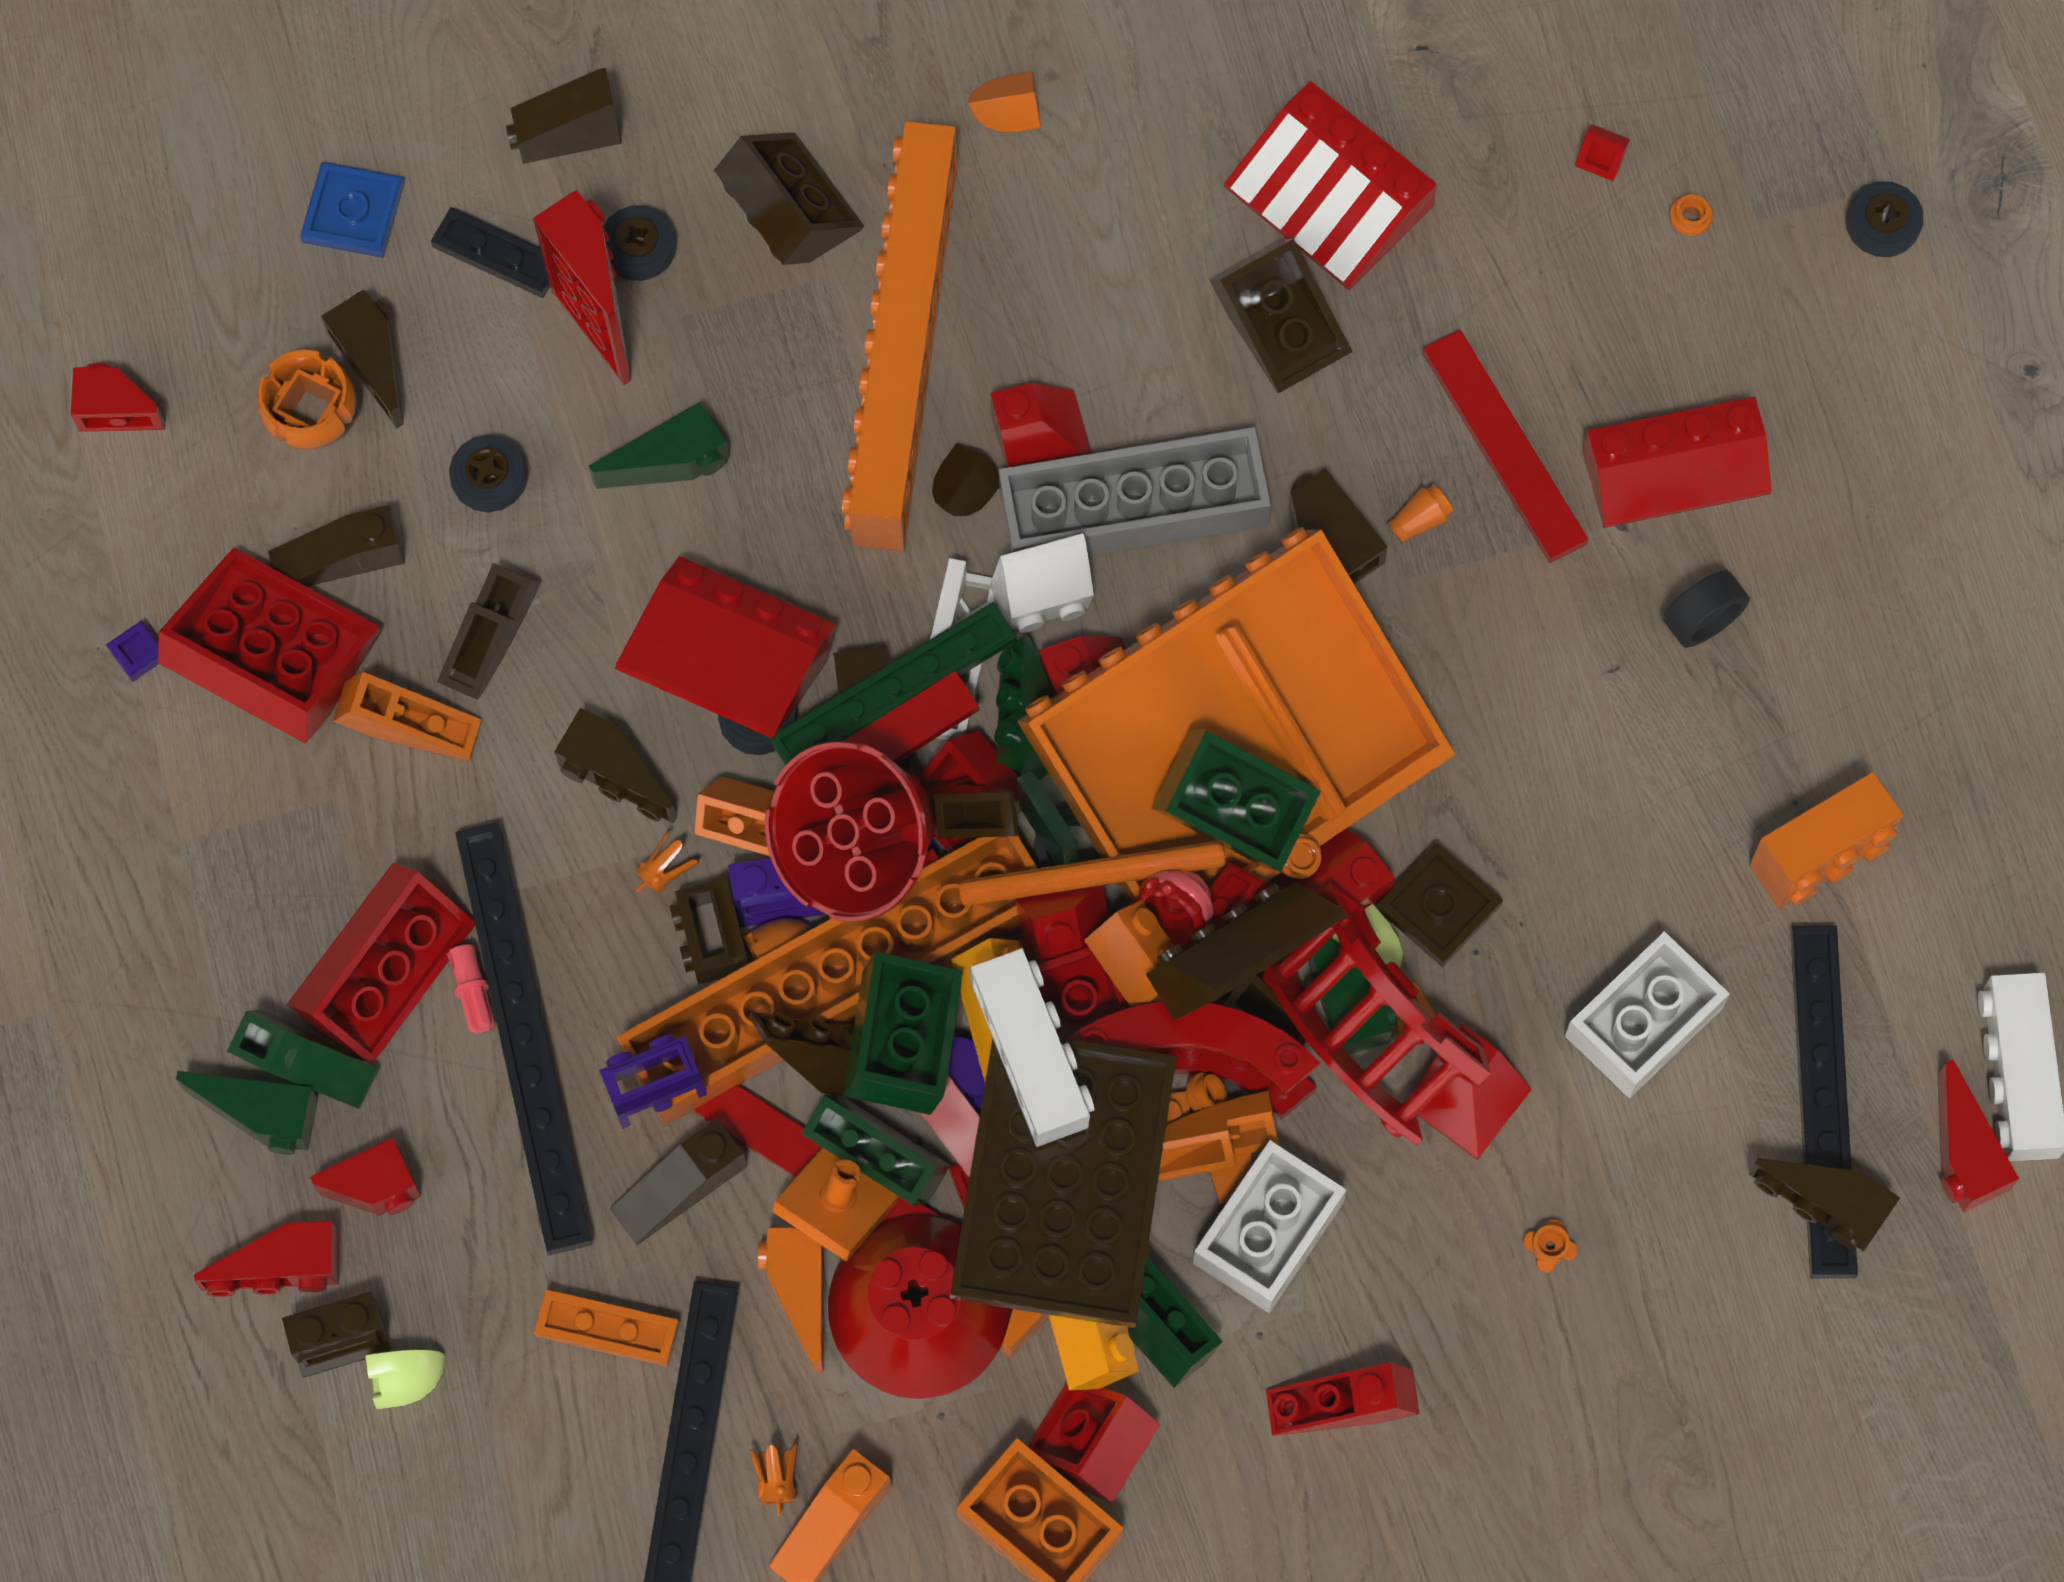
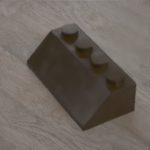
(1241, 947)

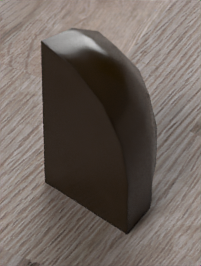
(964, 482)

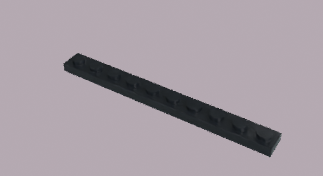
(523, 1039)

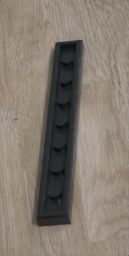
(1822, 1079)
(692, 1433)

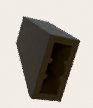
(565, 120)
(1322, 505)

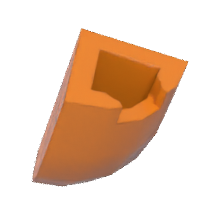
(1007, 103)
(773, 935)

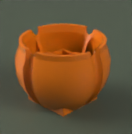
(287, 383)

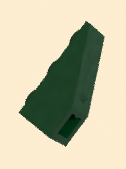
(1020, 684)
(302, 1058)

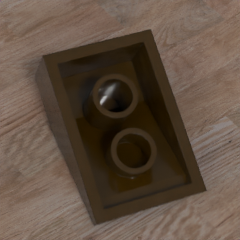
(1281, 314)

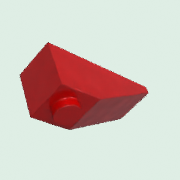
(1971, 1155)

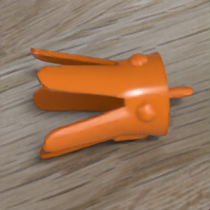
(652, 870)
(774, 1484)

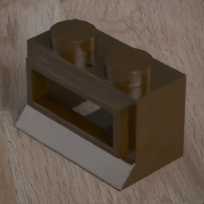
(717, 966)
(336, 1334)

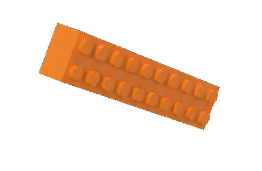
(901, 337)
(823, 971)

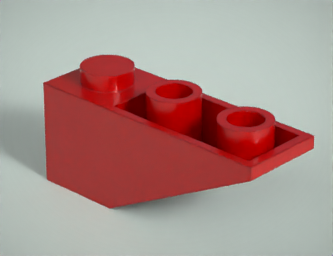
(288, 1256)
(1344, 1400)

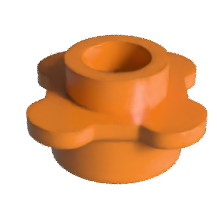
(1553, 1233)

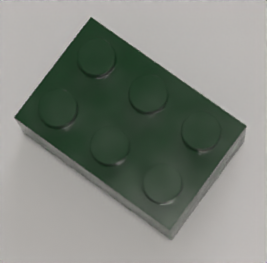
(1236, 799)
(903, 1033)

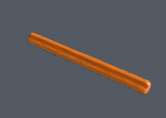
(1090, 873)

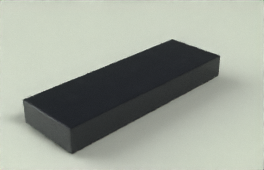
(492, 251)

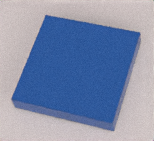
(352, 209)

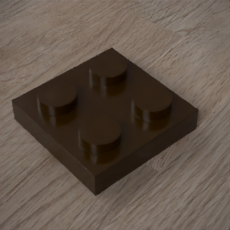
(1439, 904)

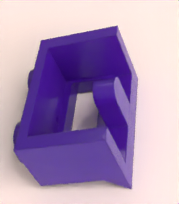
(762, 895)
(658, 1092)

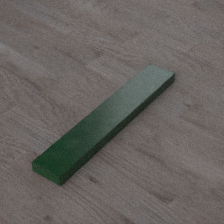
(953, 650)

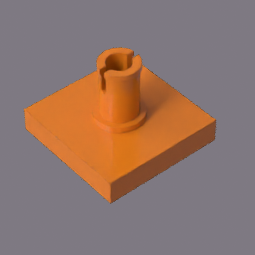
(835, 1203)

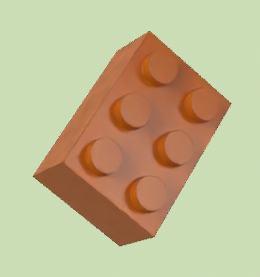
(1826, 842)
(1039, 1519)

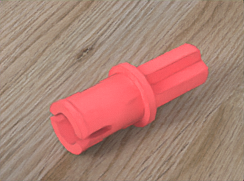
(471, 988)

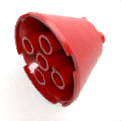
(848, 830)
(906, 1347)

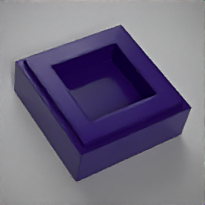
(135, 650)

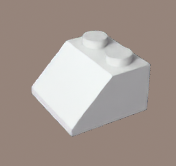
(1043, 583)

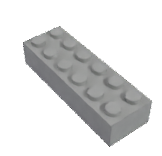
(1139, 494)

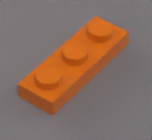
(606, 1328)

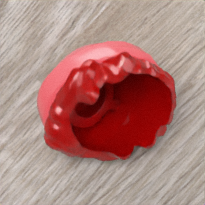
(1179, 903)

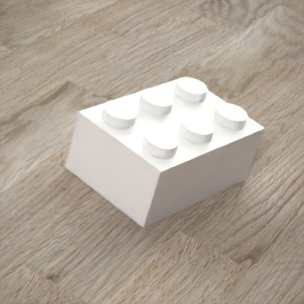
(1647, 1014)
(1269, 1226)

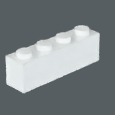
(1030, 1046)
(2023, 1066)

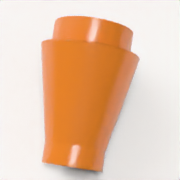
(1423, 512)

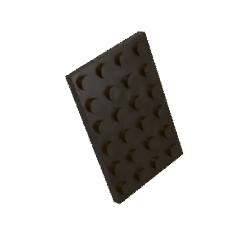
(1072, 1218)

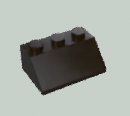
(787, 197)

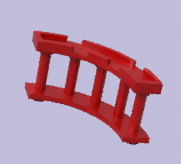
(1387, 988)
(1217, 1043)

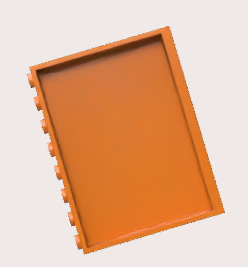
(1125, 722)

